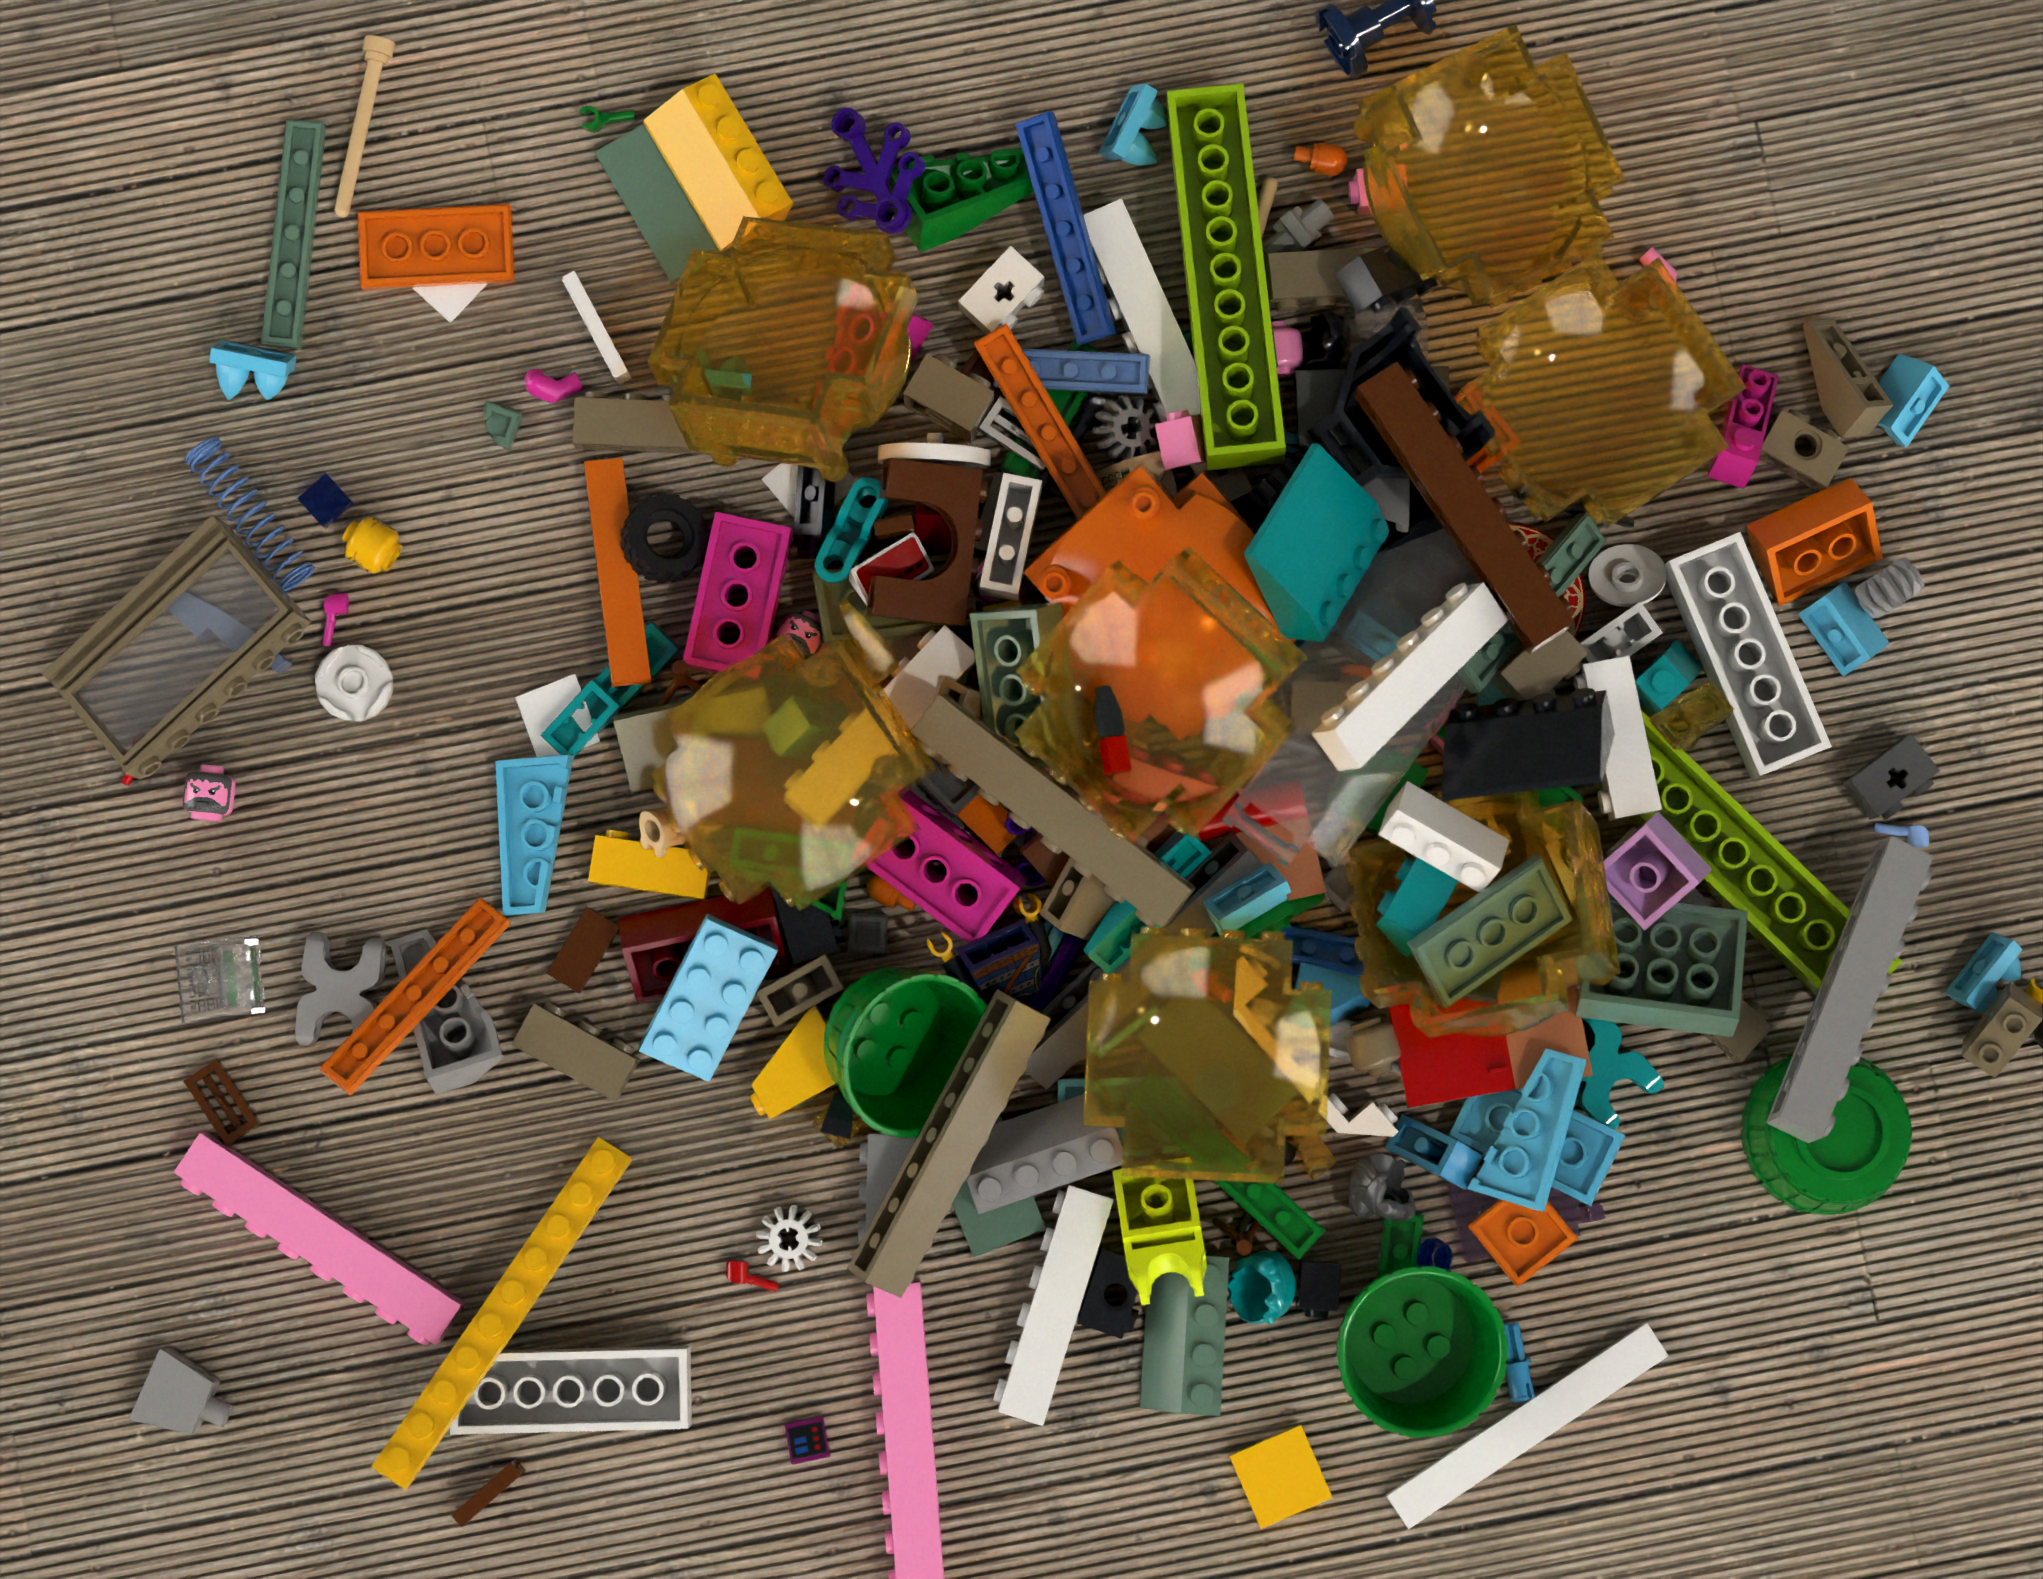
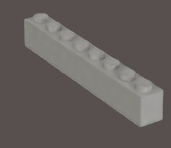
(1850, 990)

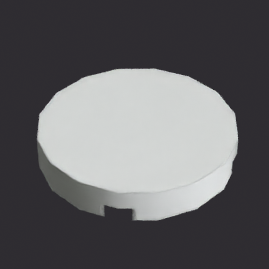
(354, 683)

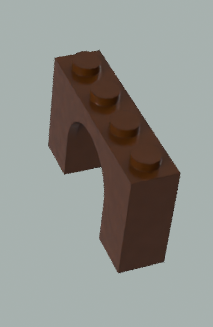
(956, 497)

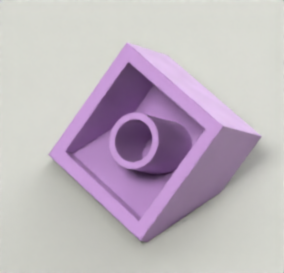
(1653, 870)

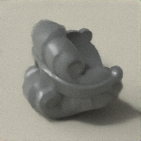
(1378, 1190)

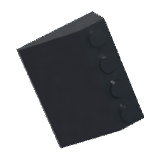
(1526, 744)

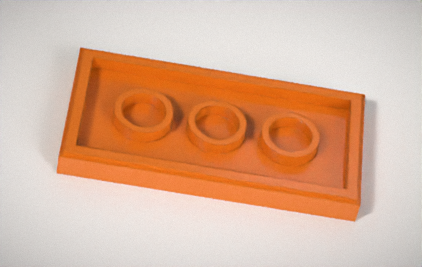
(436, 246)

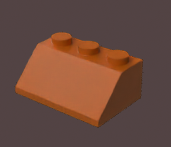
(1815, 541)

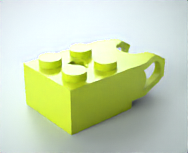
(1160, 1231)

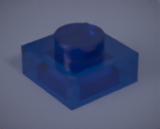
(325, 500)

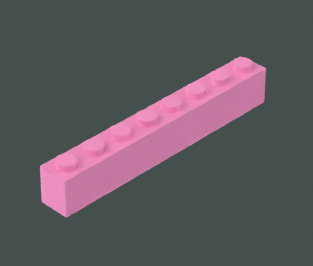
(319, 1238)
(907, 1433)

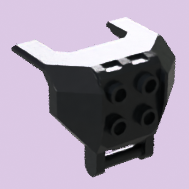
(1393, 344)

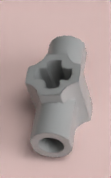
(1299, 229)

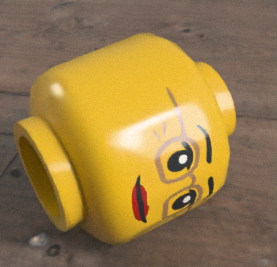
(372, 545)

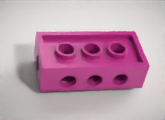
(721, 576)
(965, 862)

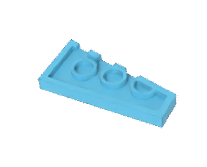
(529, 821)
(1530, 1145)

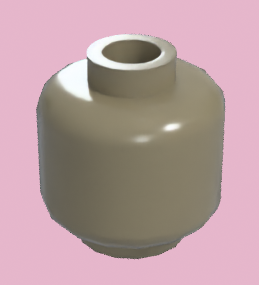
(1372, 1046)

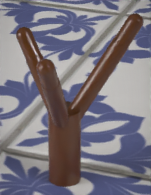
(680, 678)
(1243, 1239)

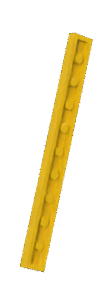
(501, 1314)

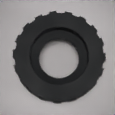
(644, 558)

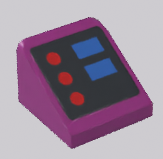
(807, 1440)

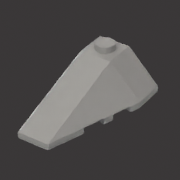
(457, 1034)

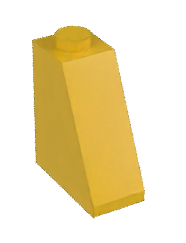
(795, 1070)

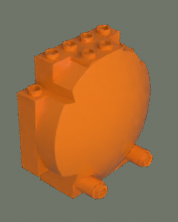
(1144, 531)

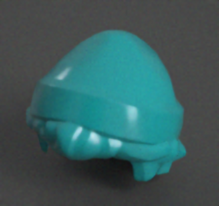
(1262, 1287)

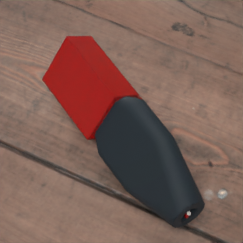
(1111, 729)

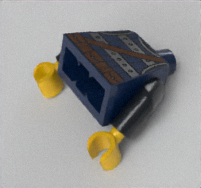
(1003, 959)

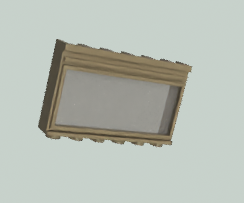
(177, 648)

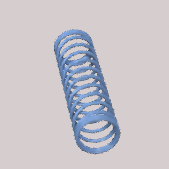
(206, 450)

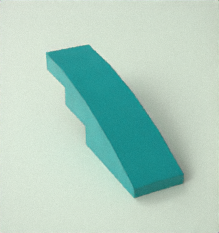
(605, 700)
(1112, 938)

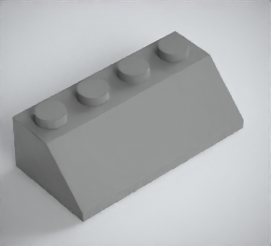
(1041, 1154)

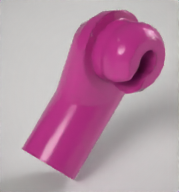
(549, 388)

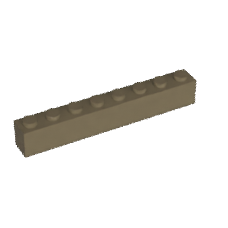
(1052, 810)
(949, 1144)

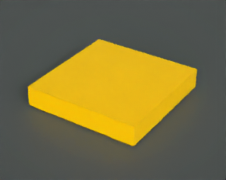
(1280, 1476)

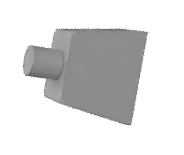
(179, 1395)

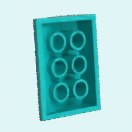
(1315, 546)

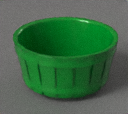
(898, 1043)
(1846, 1166)
(1422, 1351)

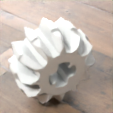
(776, 1239)

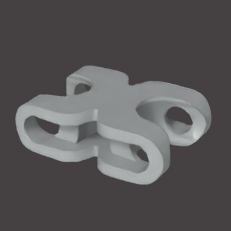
(335, 988)

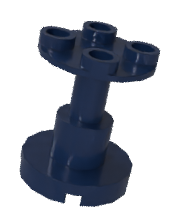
(1365, 27)

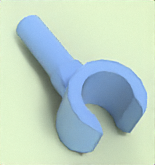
(1916, 835)

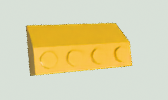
(716, 160)

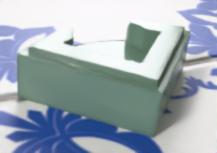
(502, 424)

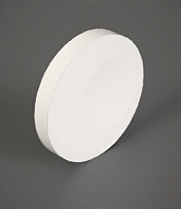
(936, 452)

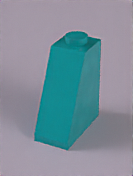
(1666, 678)

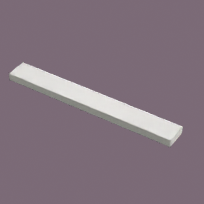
(1526, 1425)

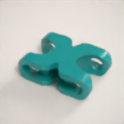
(852, 531)
(1609, 1067)

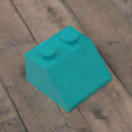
(1414, 903)

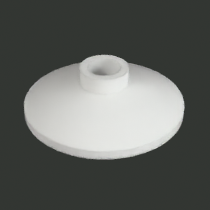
(1625, 564)

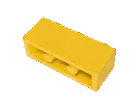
(630, 866)

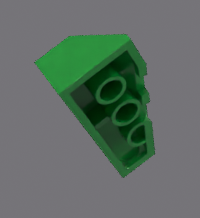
(962, 193)

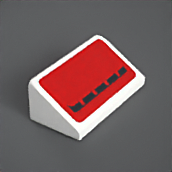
(900, 560)

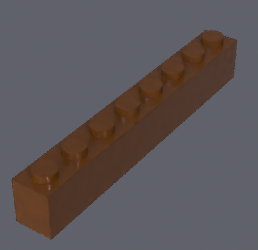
(1464, 507)

